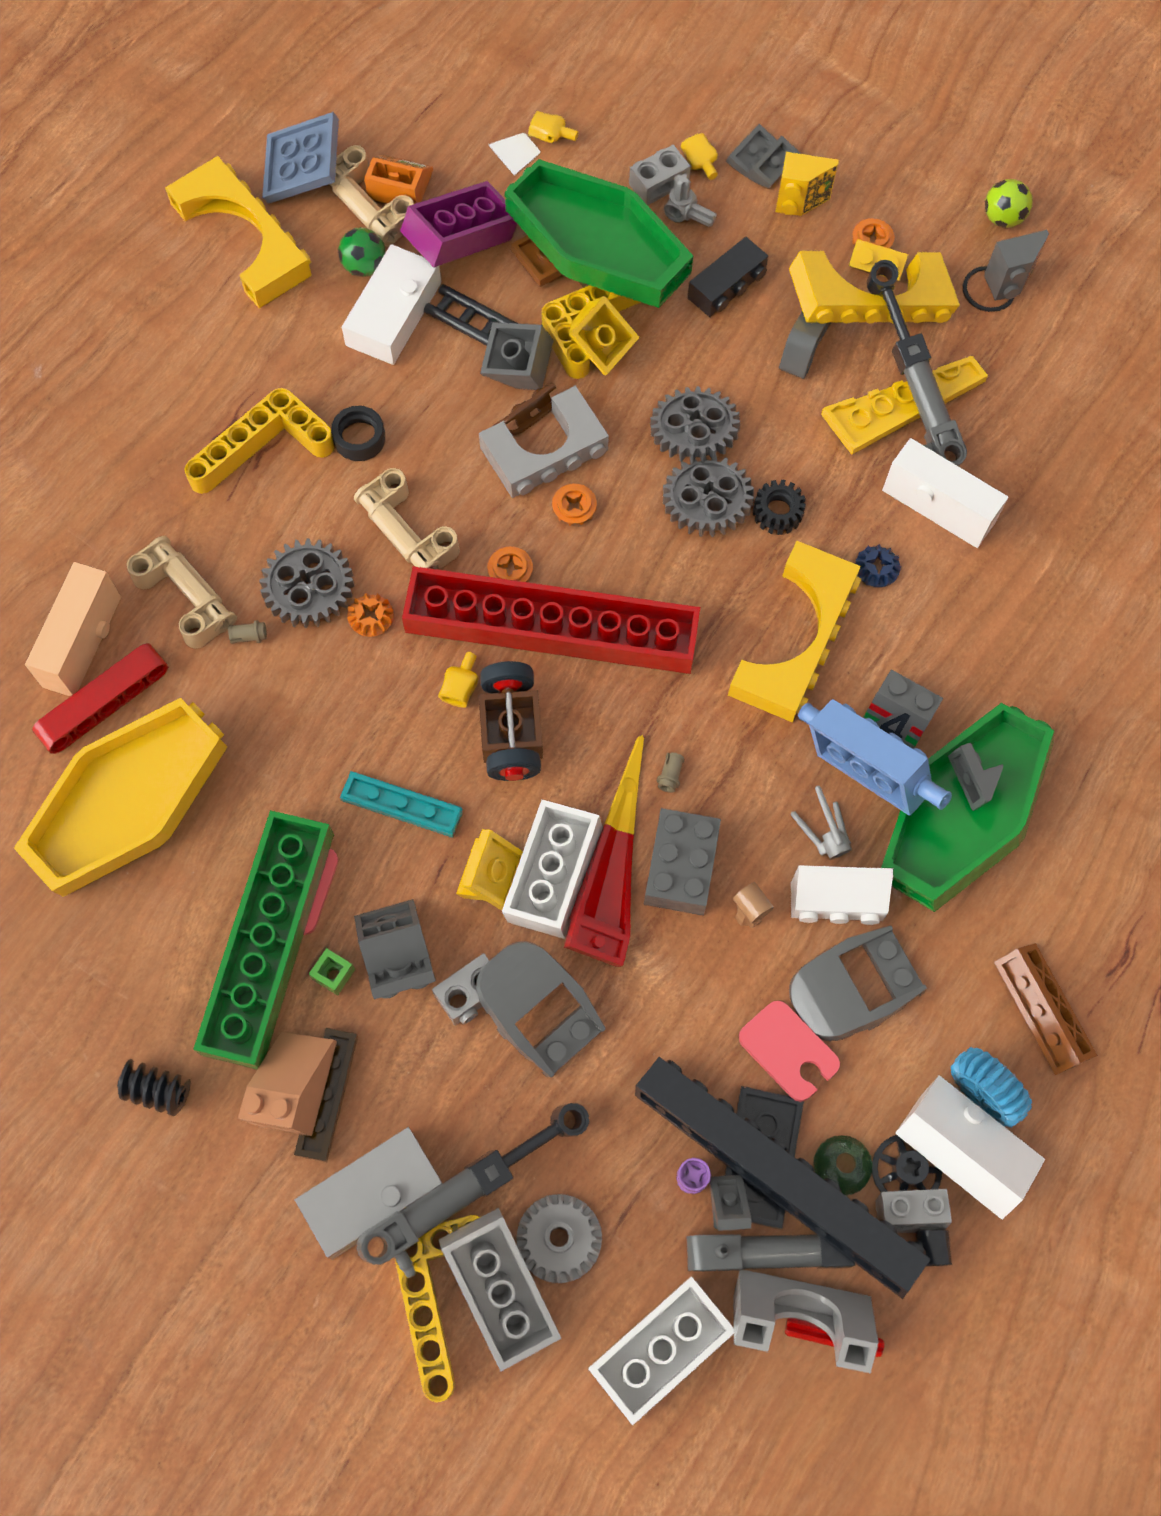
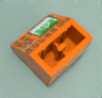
(394, 177)

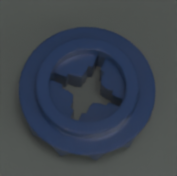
(868, 570)

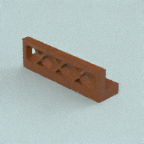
(1044, 1009)

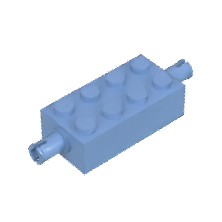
(873, 757)

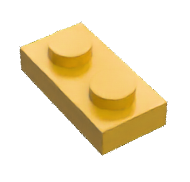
(867, 254)

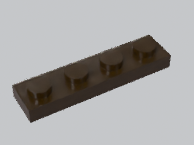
(319, 1144)

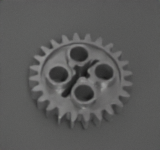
(695, 424)
(708, 496)
(295, 563)

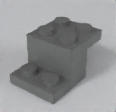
(394, 949)

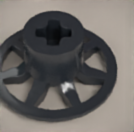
(907, 1168)

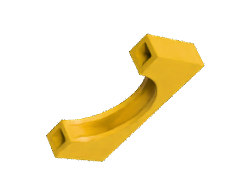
(218, 190)
(831, 298)
(782, 686)

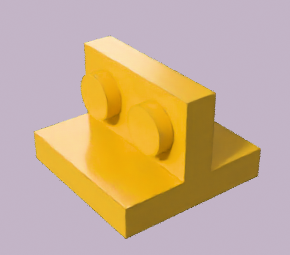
(490, 869)

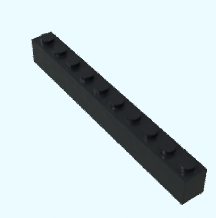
(782, 1177)

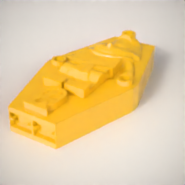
(121, 797)

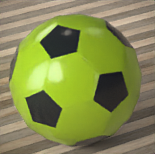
(1008, 203)

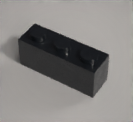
(728, 277)

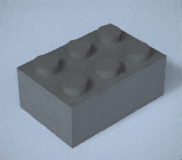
(682, 861)

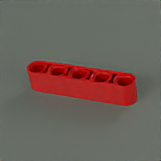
(100, 698)

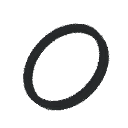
(972, 302)

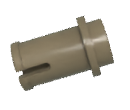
(247, 632)
(670, 774)

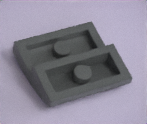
(761, 156)

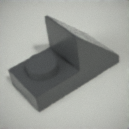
(975, 781)
(729, 1203)

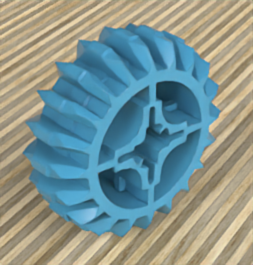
(991, 1086)

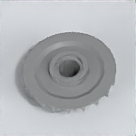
(564, 1262)

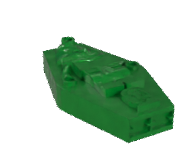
(598, 233)
(948, 849)

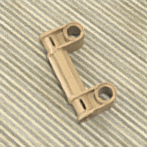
(385, 221)
(380, 507)
(167, 562)

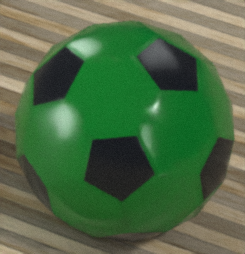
(361, 251)

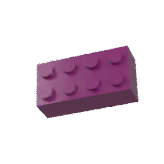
(458, 223)

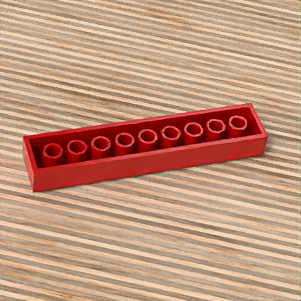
(551, 619)

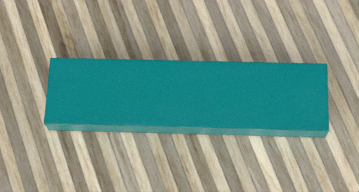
(401, 804)

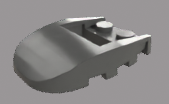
(515, 984)
(829, 999)

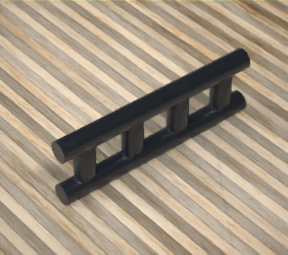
(472, 307)

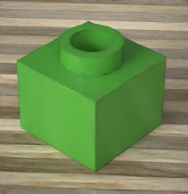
(328, 962)

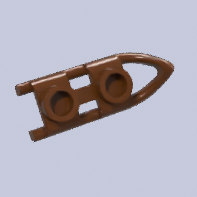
(521, 412)

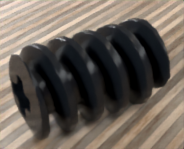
(152, 1090)

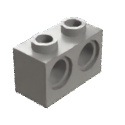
(656, 174)
(461, 983)
(915, 1210)

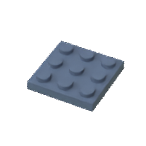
(300, 158)

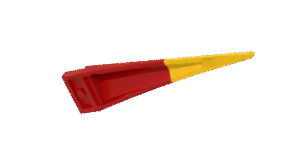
(603, 906)

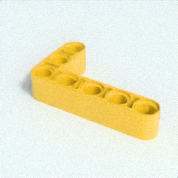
(564, 312)
(257, 436)
(427, 1297)

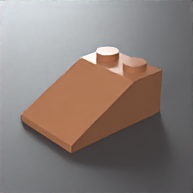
(289, 1084)

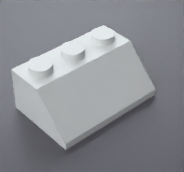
(841, 894)

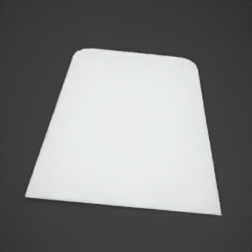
(515, 151)

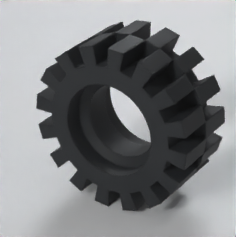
(782, 493)

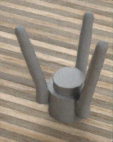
(836, 841)

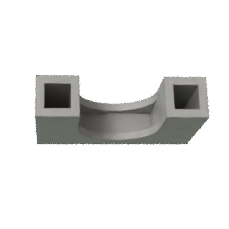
(523, 470)
(841, 1314)

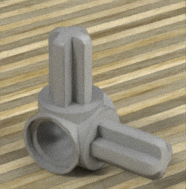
(683, 204)

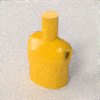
(550, 128)
(700, 154)
(459, 682)

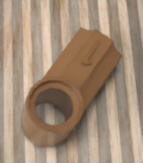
(751, 905)

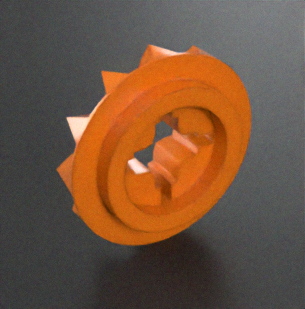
(883, 232)
(574, 493)
(501, 559)
(368, 626)

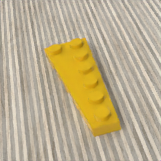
(882, 412)

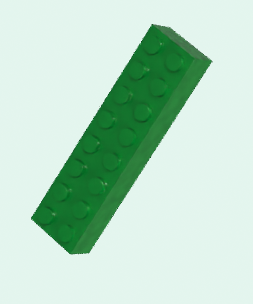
(264, 940)

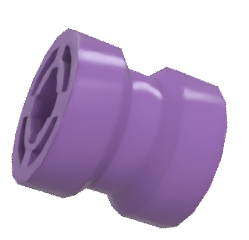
(694, 1171)

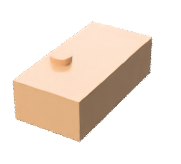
(73, 629)

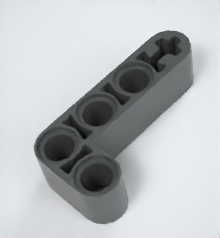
(802, 346)

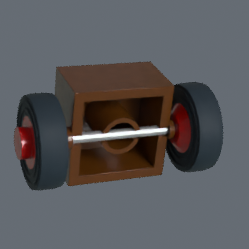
(510, 722)

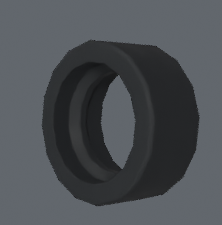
(354, 415)

